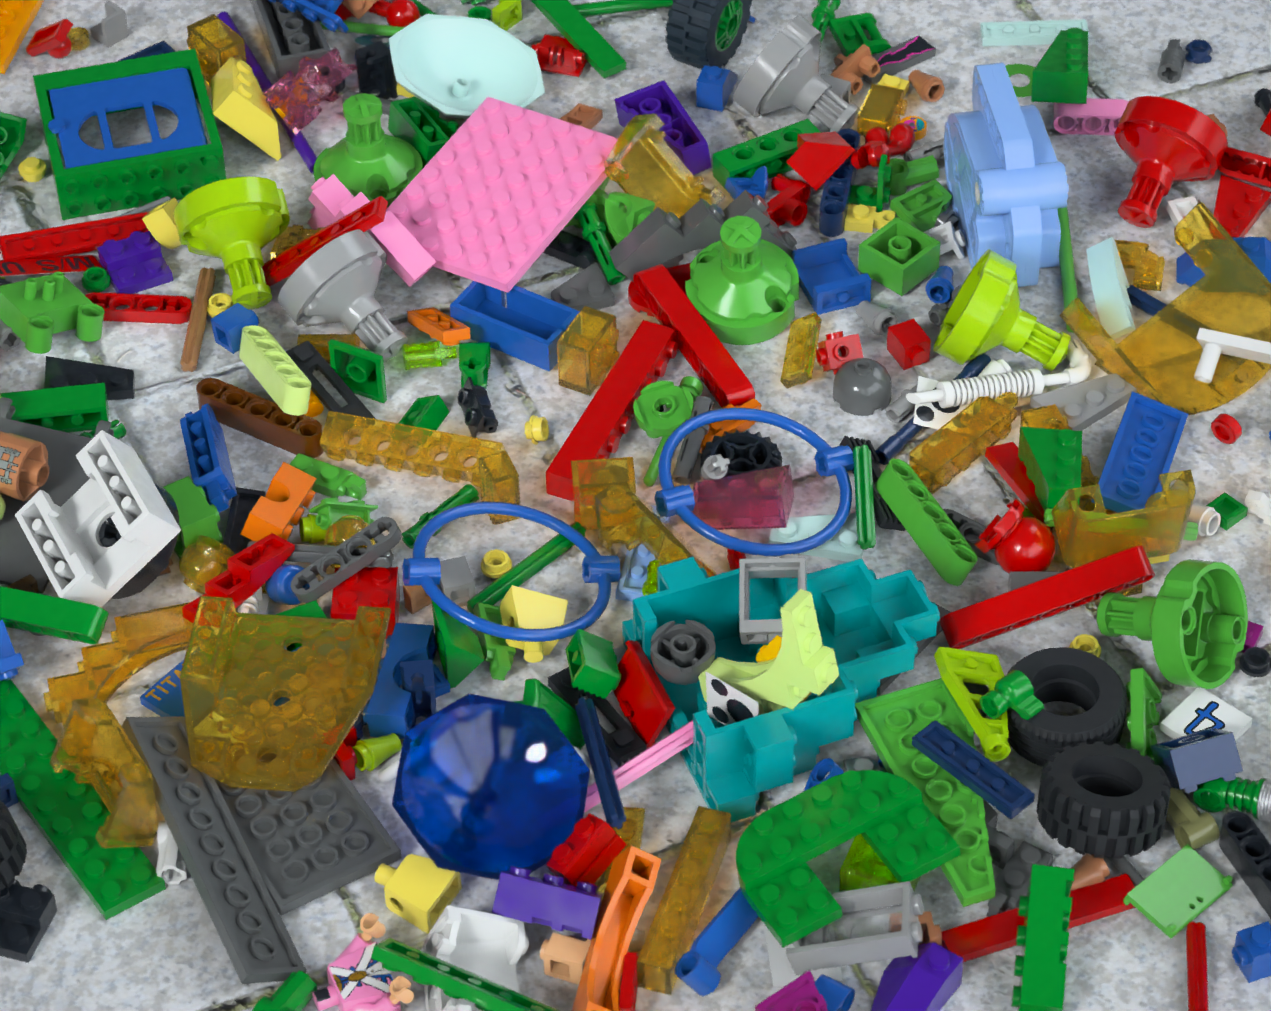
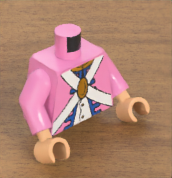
(362, 982)

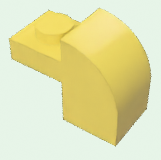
(162, 224)

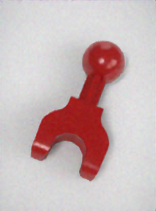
(397, 13)

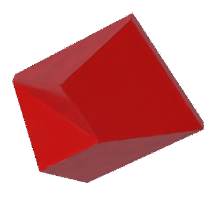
(819, 156)

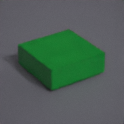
(1229, 510)

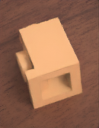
(564, 957)

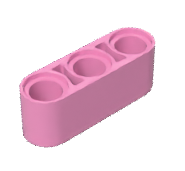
(1092, 118)

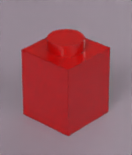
(908, 344)

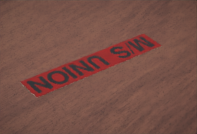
(47, 265)

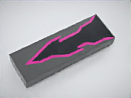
(902, 57)

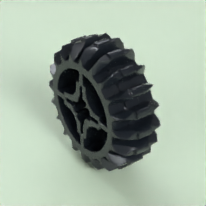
(744, 452)

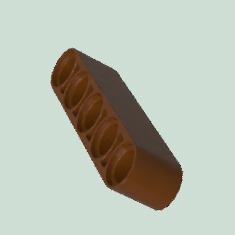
(260, 418)

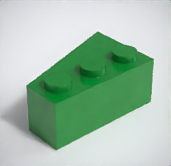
(1051, 461)

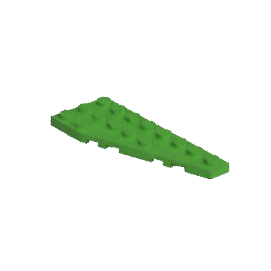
(890, 725)

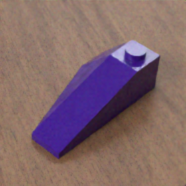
(919, 982)

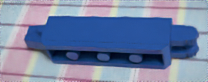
(208, 456)

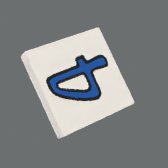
(1204, 711)

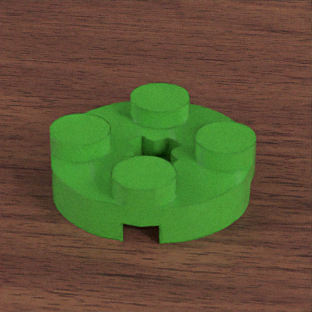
(648, 406)

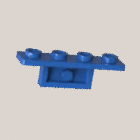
(318, 10)

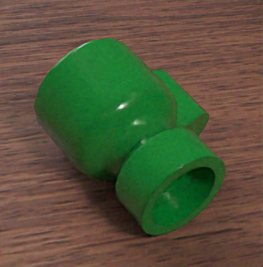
(1011, 692)

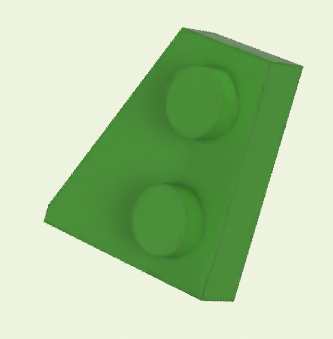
(922, 205)

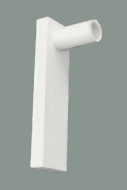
(1217, 342)

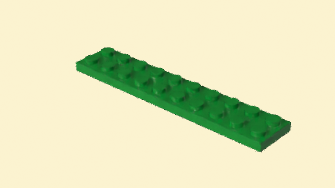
(69, 811)

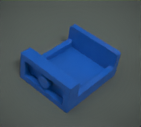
(830, 277)

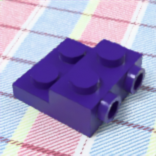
(134, 263)

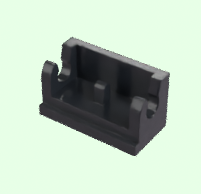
(376, 71)

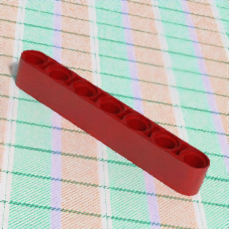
(694, 336)
(1046, 597)

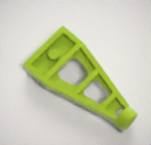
(982, 669)

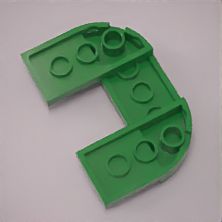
(782, 839)

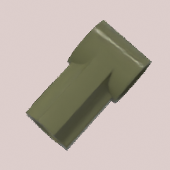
(1188, 823)

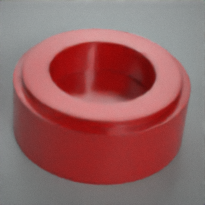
(1226, 428)

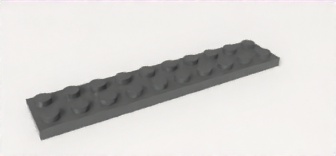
(215, 853)

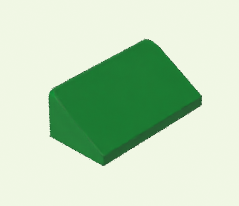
(426, 413)

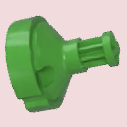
(367, 157)
(743, 285)
(1192, 622)

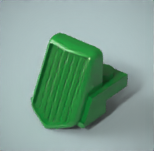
(565, 716)

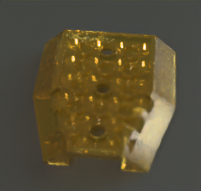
(242, 666)

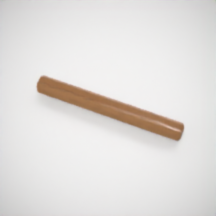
(197, 320)

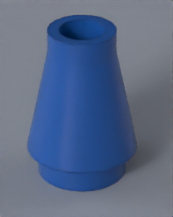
(940, 285)

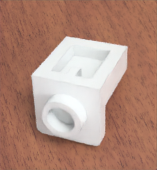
(949, 238)

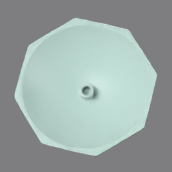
(462, 62)

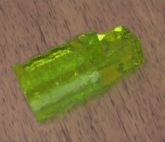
(426, 354)

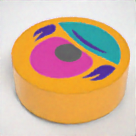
(917, 124)

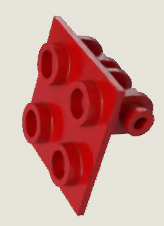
(559, 56)

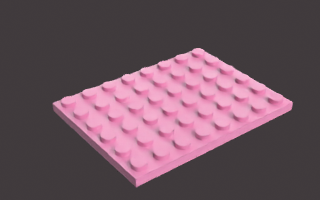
(501, 191)

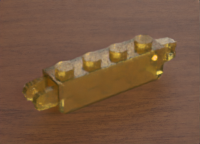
(963, 440)

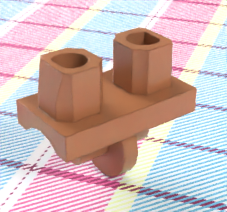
(856, 66)

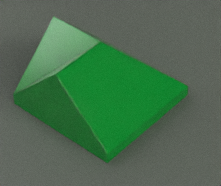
(359, 369)
(456, 646)

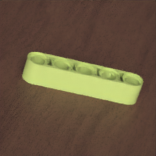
(275, 370)

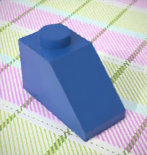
(714, 87)

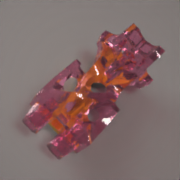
(299, 96)

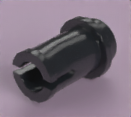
(1263, 100)

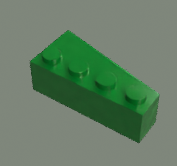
(1063, 70)
(1043, 940)

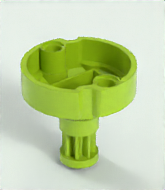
(233, 223)
(990, 315)

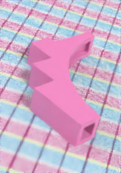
(403, 251)

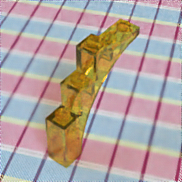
(106, 666)

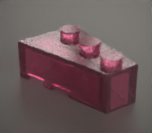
(746, 500)

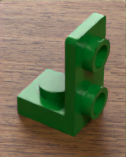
(877, 195)

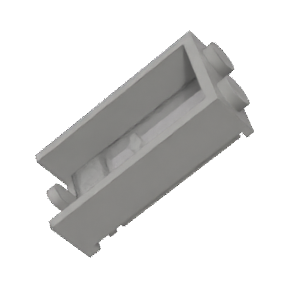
(874, 927)

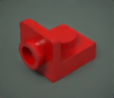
(346, 755)

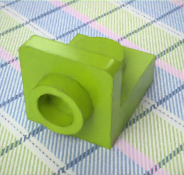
(507, 13)

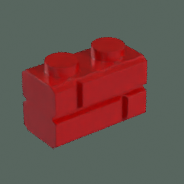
(586, 851)

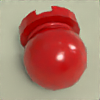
(1018, 541)

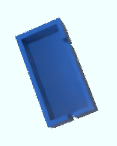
(522, 330)

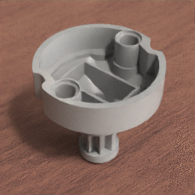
(789, 75)
(340, 287)

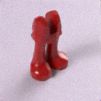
(878, 143)

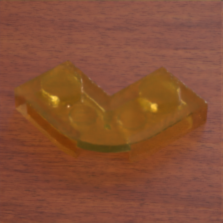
(1146, 264)

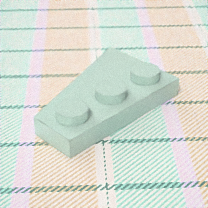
(841, 546)

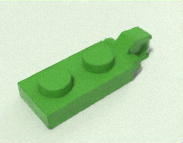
(331, 479)
(494, 648)

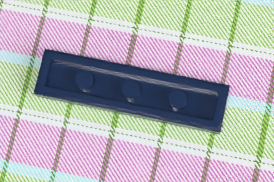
(973, 769)

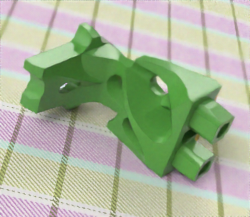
(616, 217)

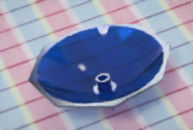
(489, 786)

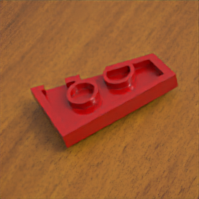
(1239, 205)

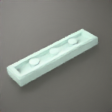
(1026, 32)

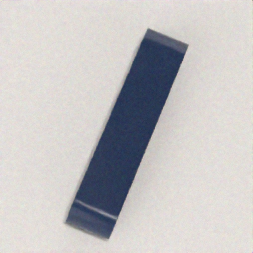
(838, 190)

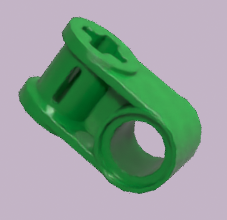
(475, 362)

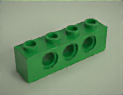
(766, 150)

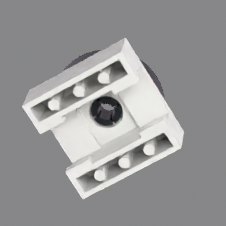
(109, 533)

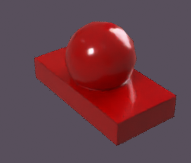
(52, 39)

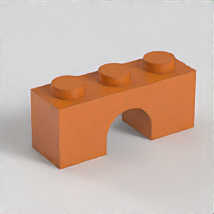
(281, 505)

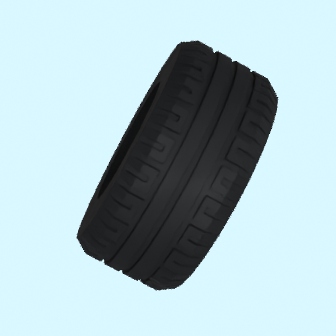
(1072, 678)

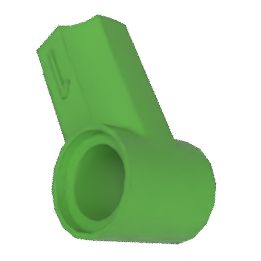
(911, 173)

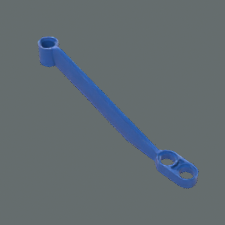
(700, 964)

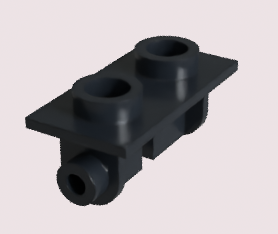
(476, 408)

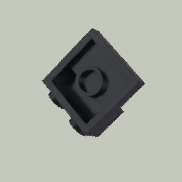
(24, 919)

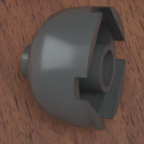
(862, 387)
(682, 651)

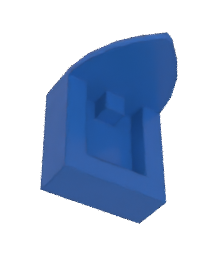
(756, 185)

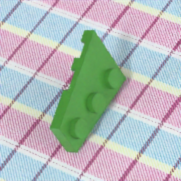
(1143, 715)

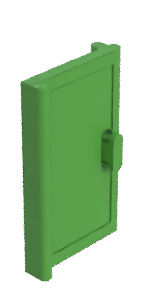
(1173, 891)

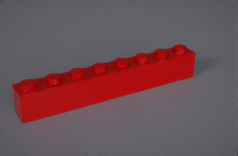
(612, 408)

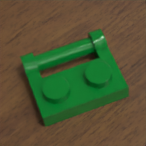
(850, 36)

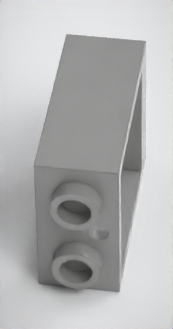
(761, 567)

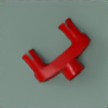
(790, 203)

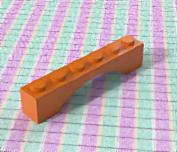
(623, 902)

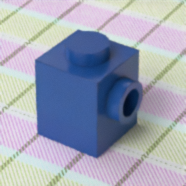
(229, 324)
(1253, 952)

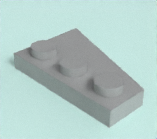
(1087, 401)

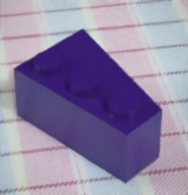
(548, 901)

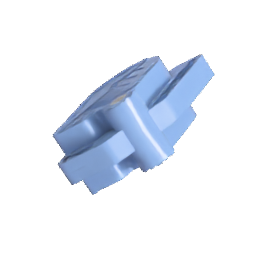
(1005, 177)

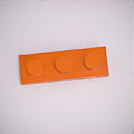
(439, 325)

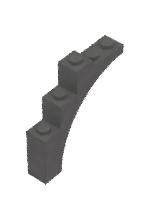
(665, 236)

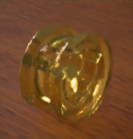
(83, 38)

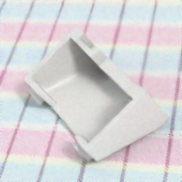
(479, 944)

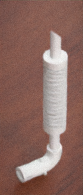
(1022, 383)

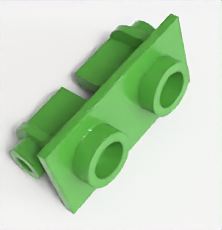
(332, 510)

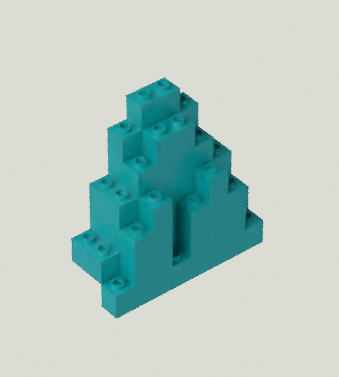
(861, 617)

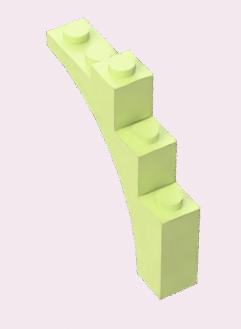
(797, 670)

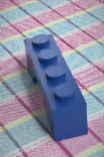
(391, 706)

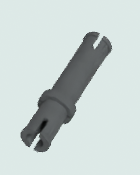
(692, 444)

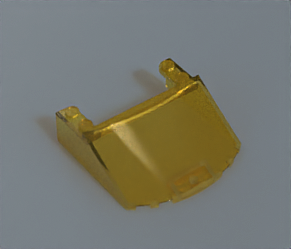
(1164, 350)

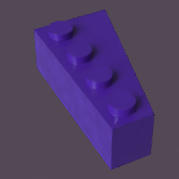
(679, 128)

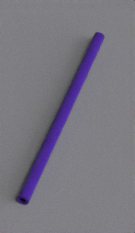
(298, 140)

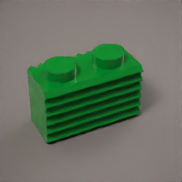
(592, 664)

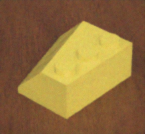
(242, 106)

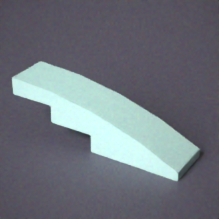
(1110, 288)

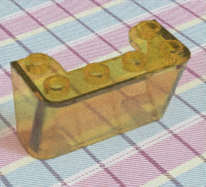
(1094, 535)

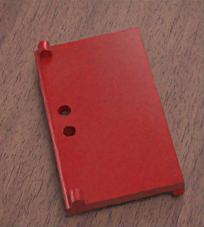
(642, 694)

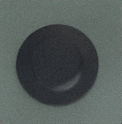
(1255, 662)

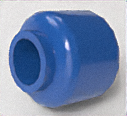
(279, 585)

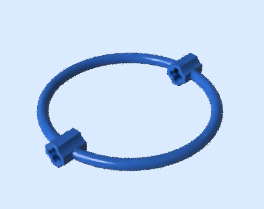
(681, 502)
(427, 571)

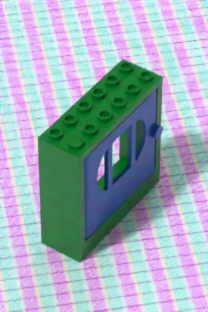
(135, 174)

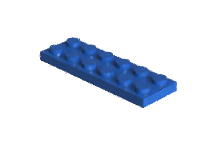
(1140, 453)

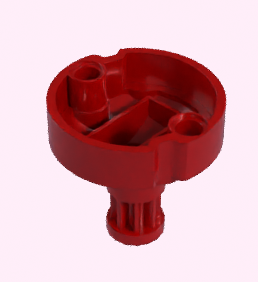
(1167, 146)

